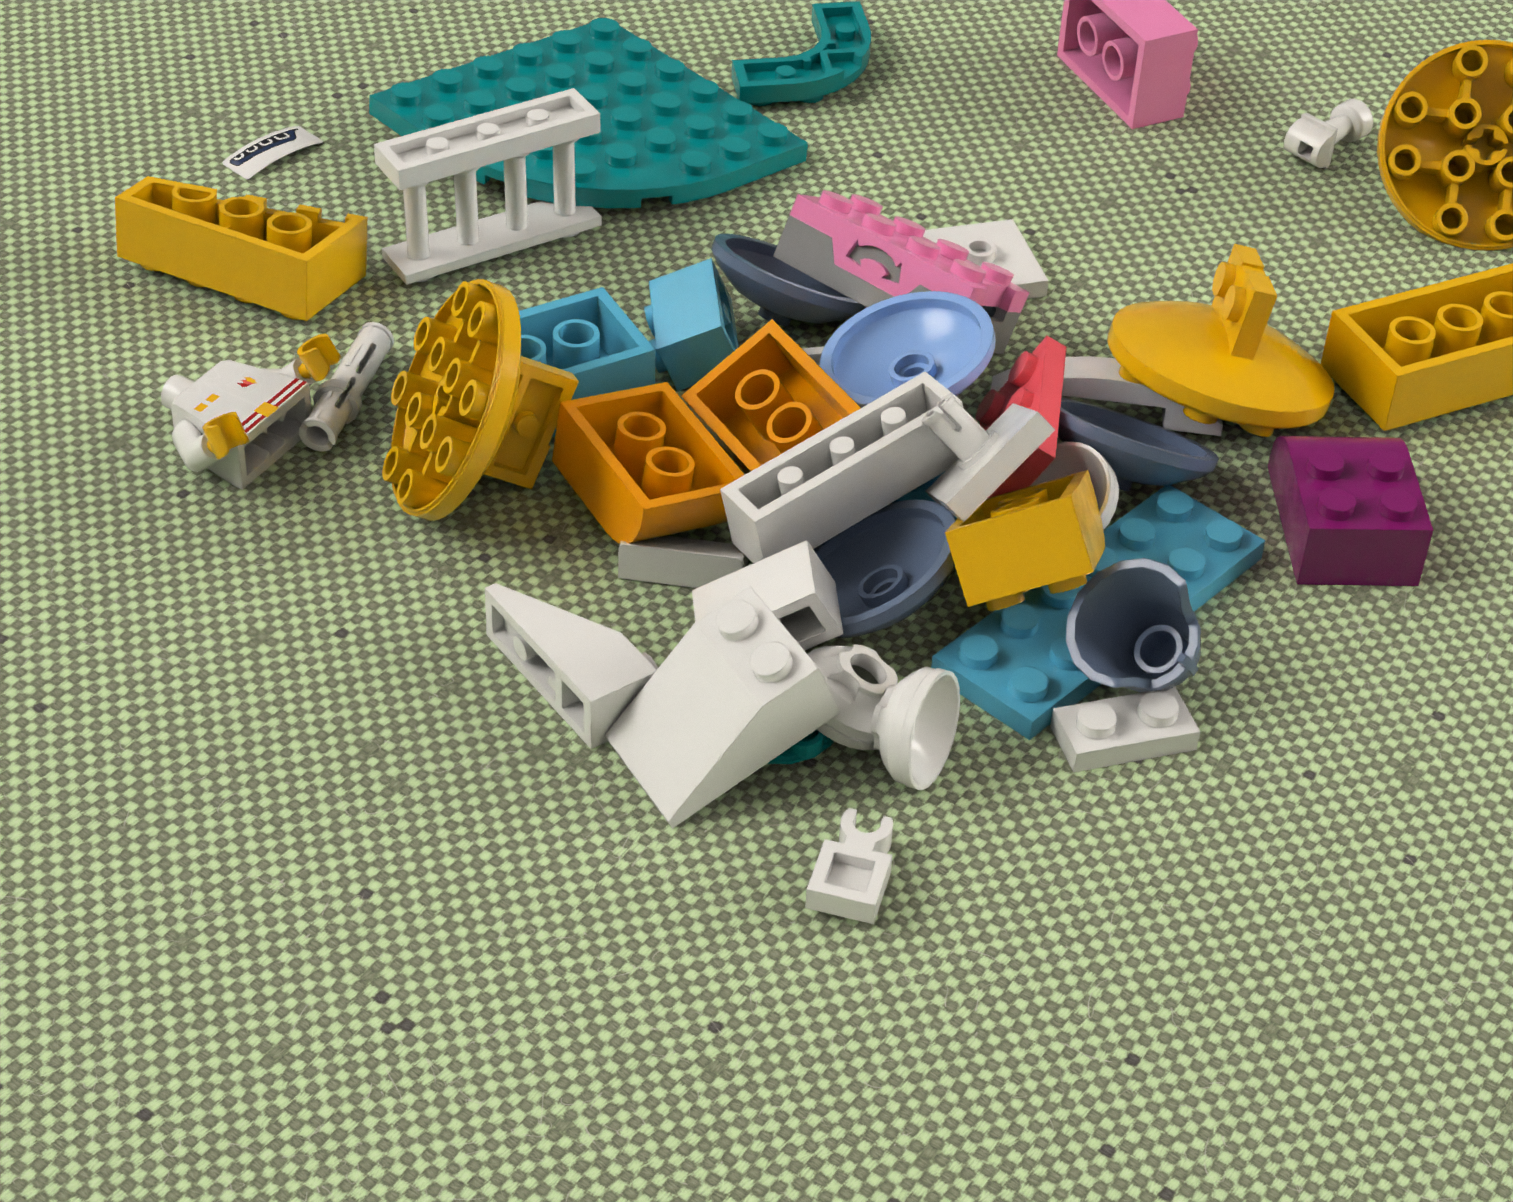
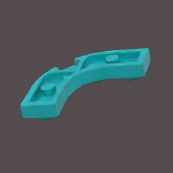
(807, 77)

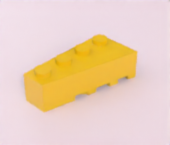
(241, 246)

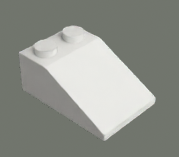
(720, 707)

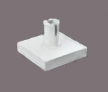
(982, 455)

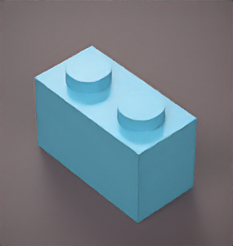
(690, 322)

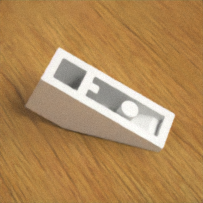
(571, 661)

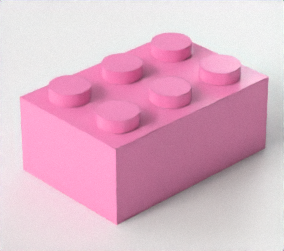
(1131, 55)

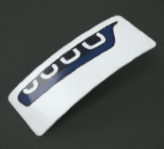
(269, 149)

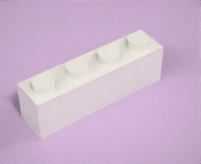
(840, 473)

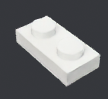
(1124, 729)

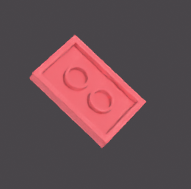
(1037, 385)

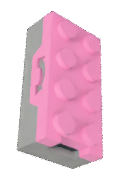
(877, 258)

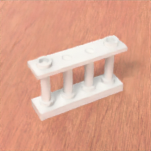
(460, 151)

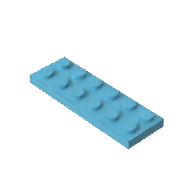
(1019, 656)

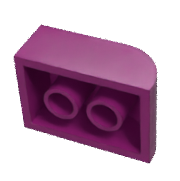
(1350, 510)

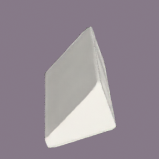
(678, 561)

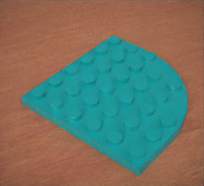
(658, 120)

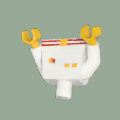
(243, 415)

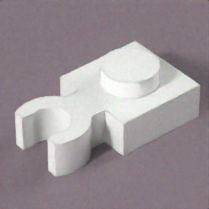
(852, 872)

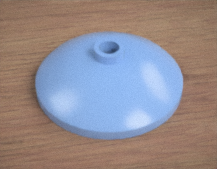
(906, 337)

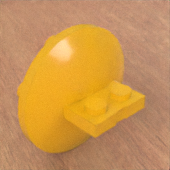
(1451, 146)
(1223, 355)
(470, 404)

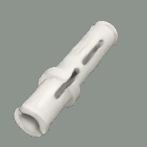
(326, 420)

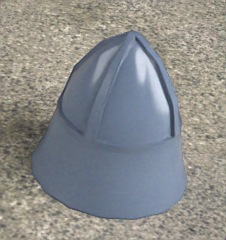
(1135, 627)

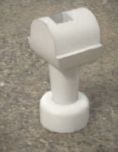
(1315, 139)

